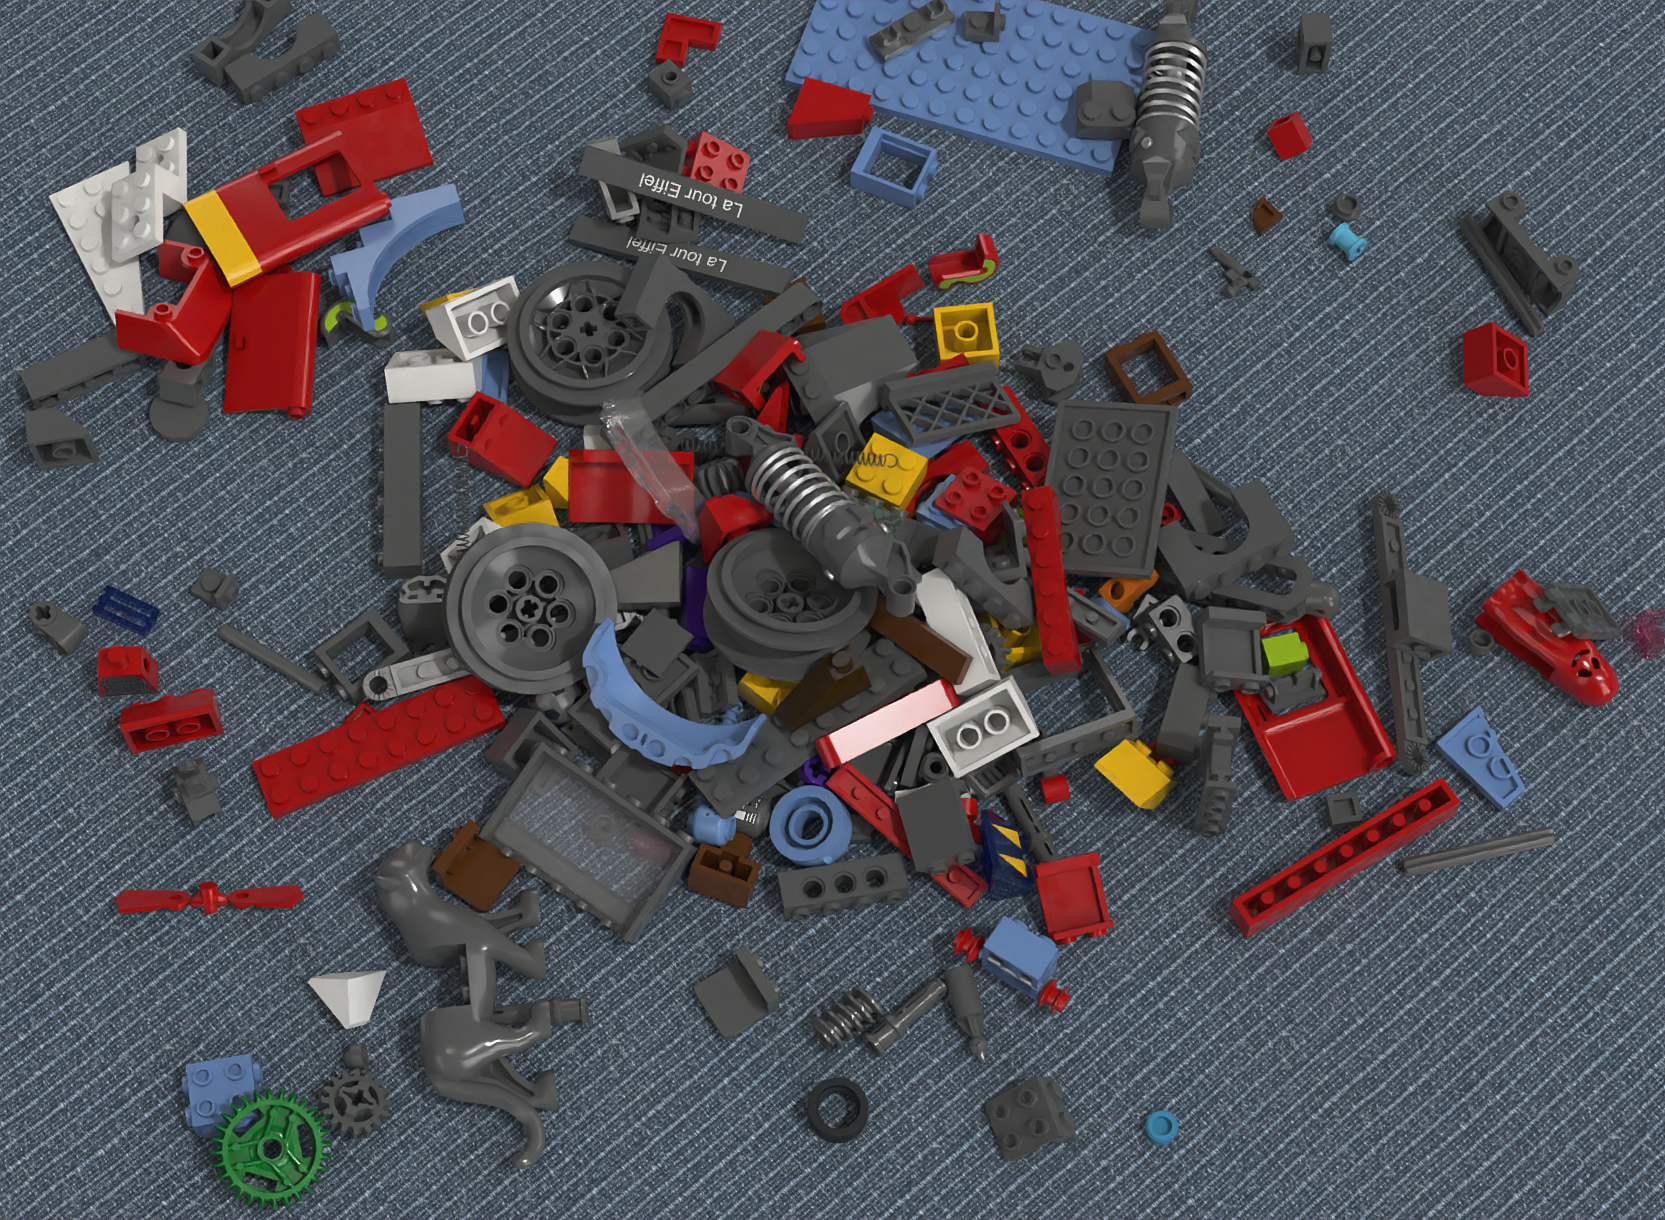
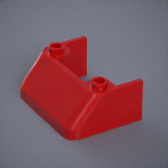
(885, 300)
(193, 326)

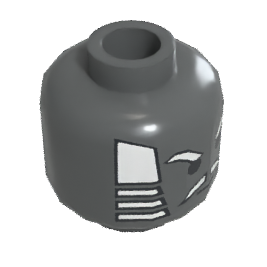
(754, 817)

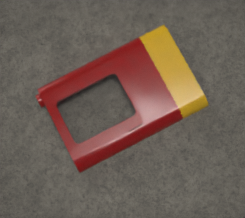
(251, 231)

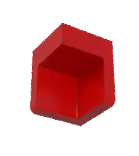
(1289, 135)

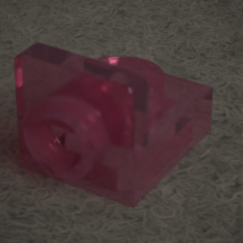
(1647, 634)

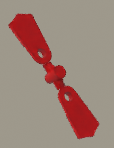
(209, 898)

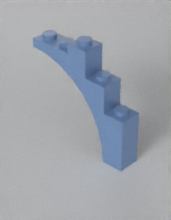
(384, 243)

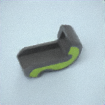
(340, 317)

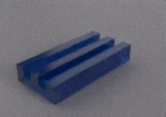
(105, 600)

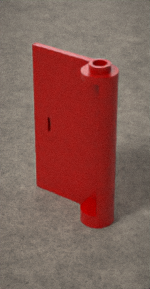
(273, 344)

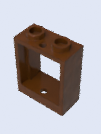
(1170, 395)

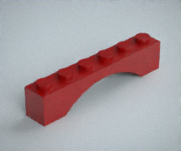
(1053, 608)

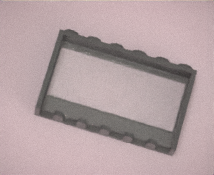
(589, 840)

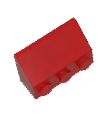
(171, 720)

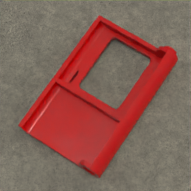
(1327, 739)

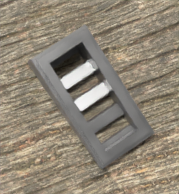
(1005, 765)

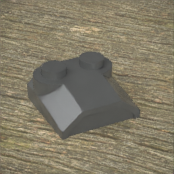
(1105, 110)

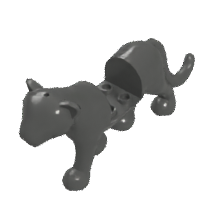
(461, 1043)

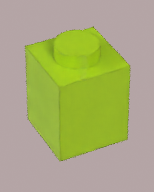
(1283, 655)

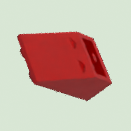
(500, 441)

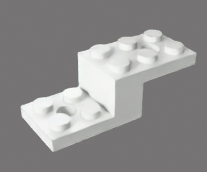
(149, 195)

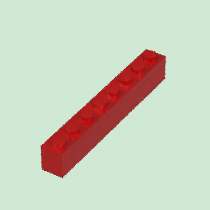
(1343, 858)

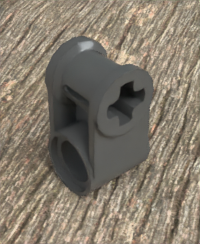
(57, 627)

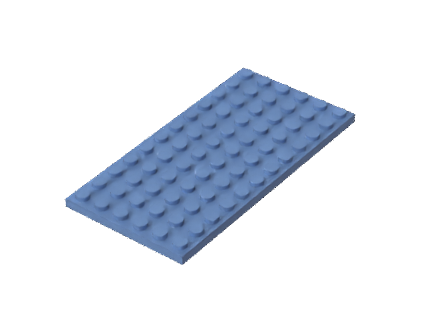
(995, 92)

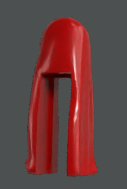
(1526, 633)

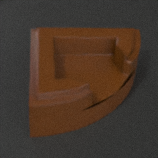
(1265, 216)

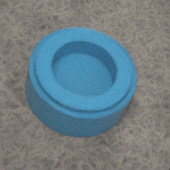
(1161, 1127)

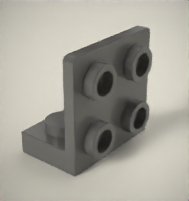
(1011, 560)

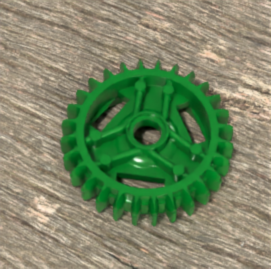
(245, 1153)

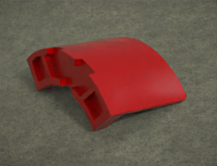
(607, 492)

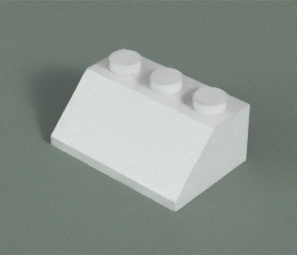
(475, 319)
(432, 377)
(984, 727)

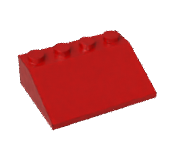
(379, 128)

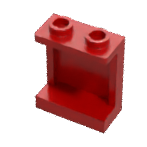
(754, 365)
(1072, 897)

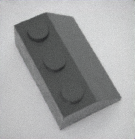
(608, 541)

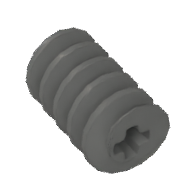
(845, 1017)

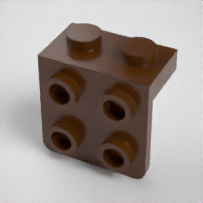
(474, 868)

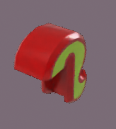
(965, 266)

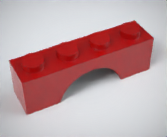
(953, 462)

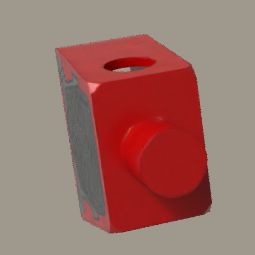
(127, 671)

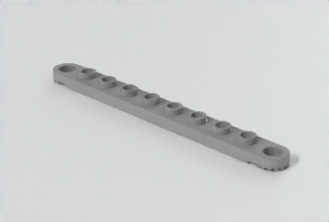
(444, 665)

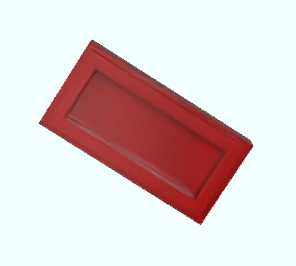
(701, 33)

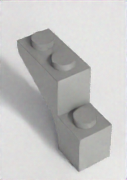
(617, 201)

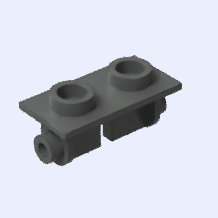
(1292, 690)

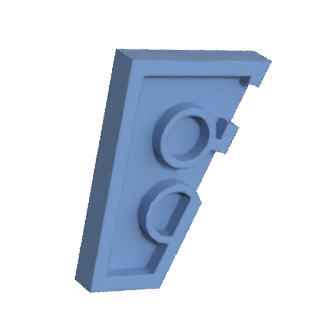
(1479, 758)

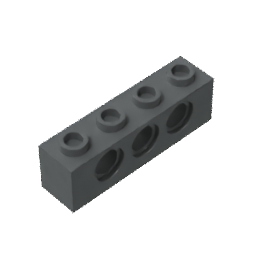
(856, 873)

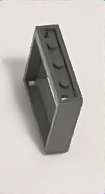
(1084, 738)

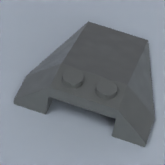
(850, 366)

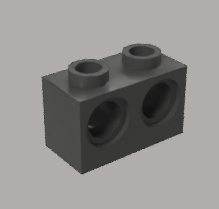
(1181, 626)

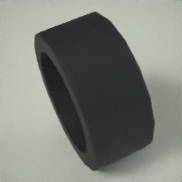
(830, 1086)

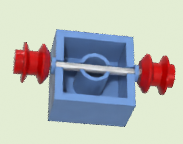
(1018, 960)

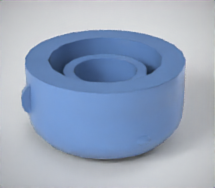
(796, 811)

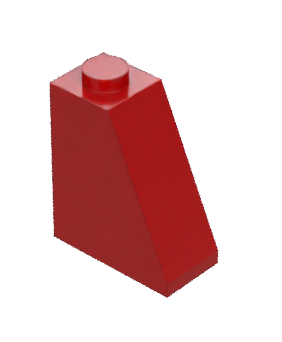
(828, 111)

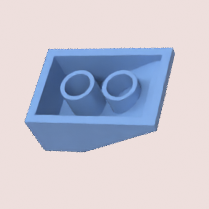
(888, 427)

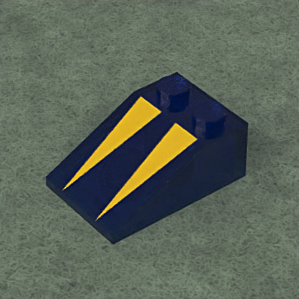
(1003, 858)

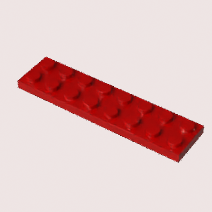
(377, 744)

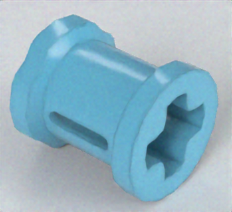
(1347, 241)

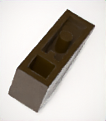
(824, 688)

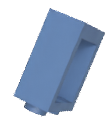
(899, 146)

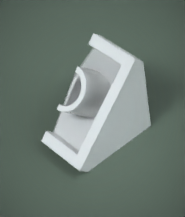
(349, 994)

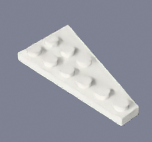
(87, 218)

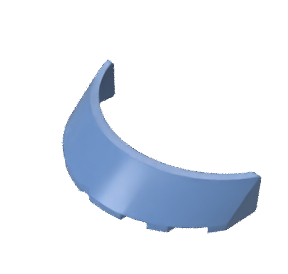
(647, 725)

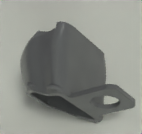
(421, 611)

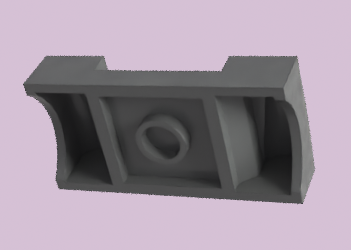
(1544, 281)

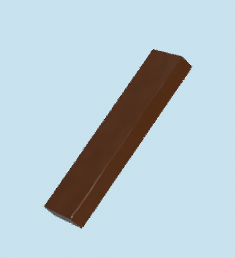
(922, 643)

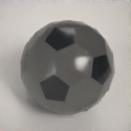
(557, 703)

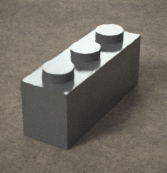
(1184, 716)

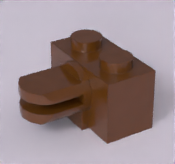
(726, 871)

